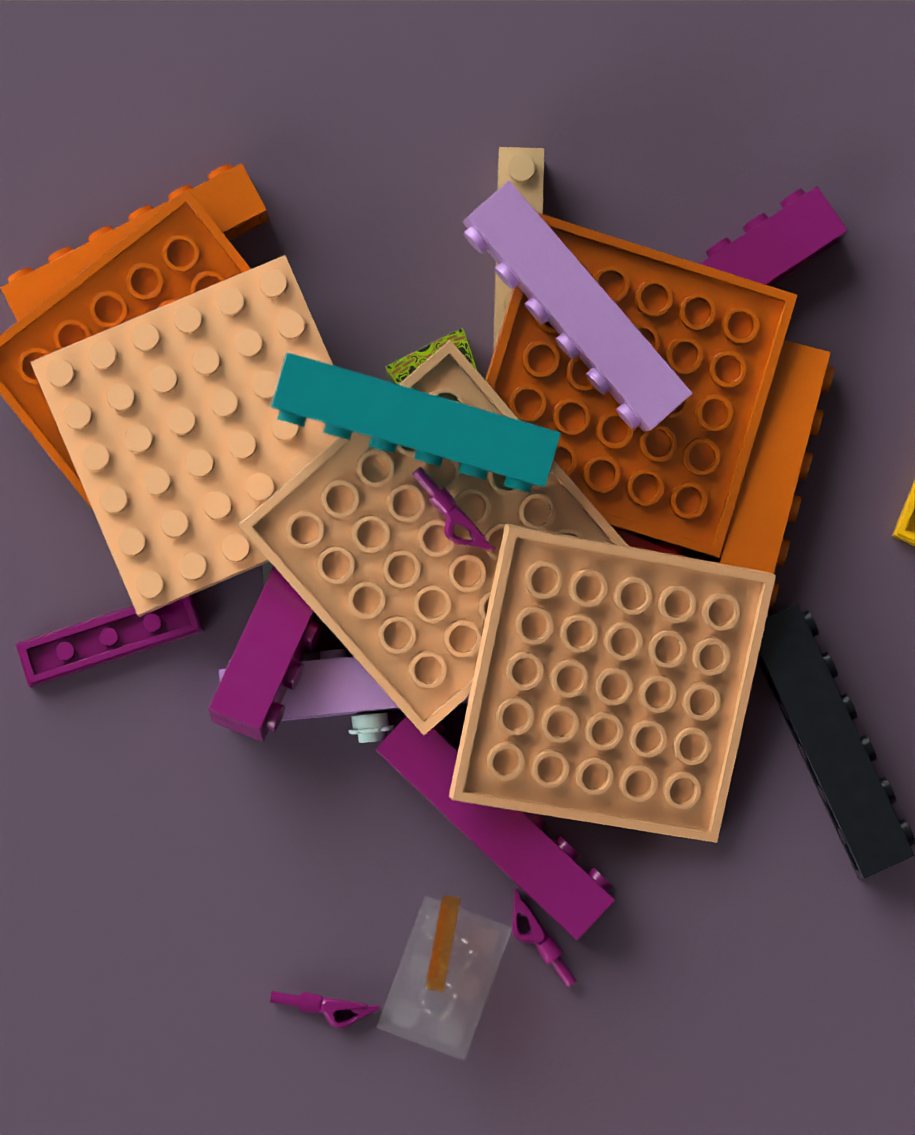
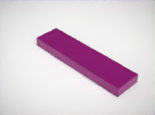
(105, 640)

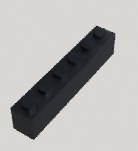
(831, 745)

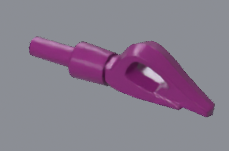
(454, 514)
(545, 944)
(317, 1004)

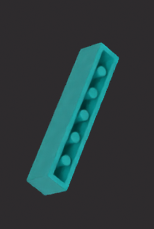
(414, 420)

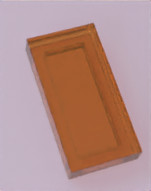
(443, 943)

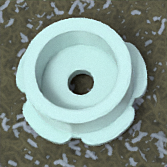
(370, 726)

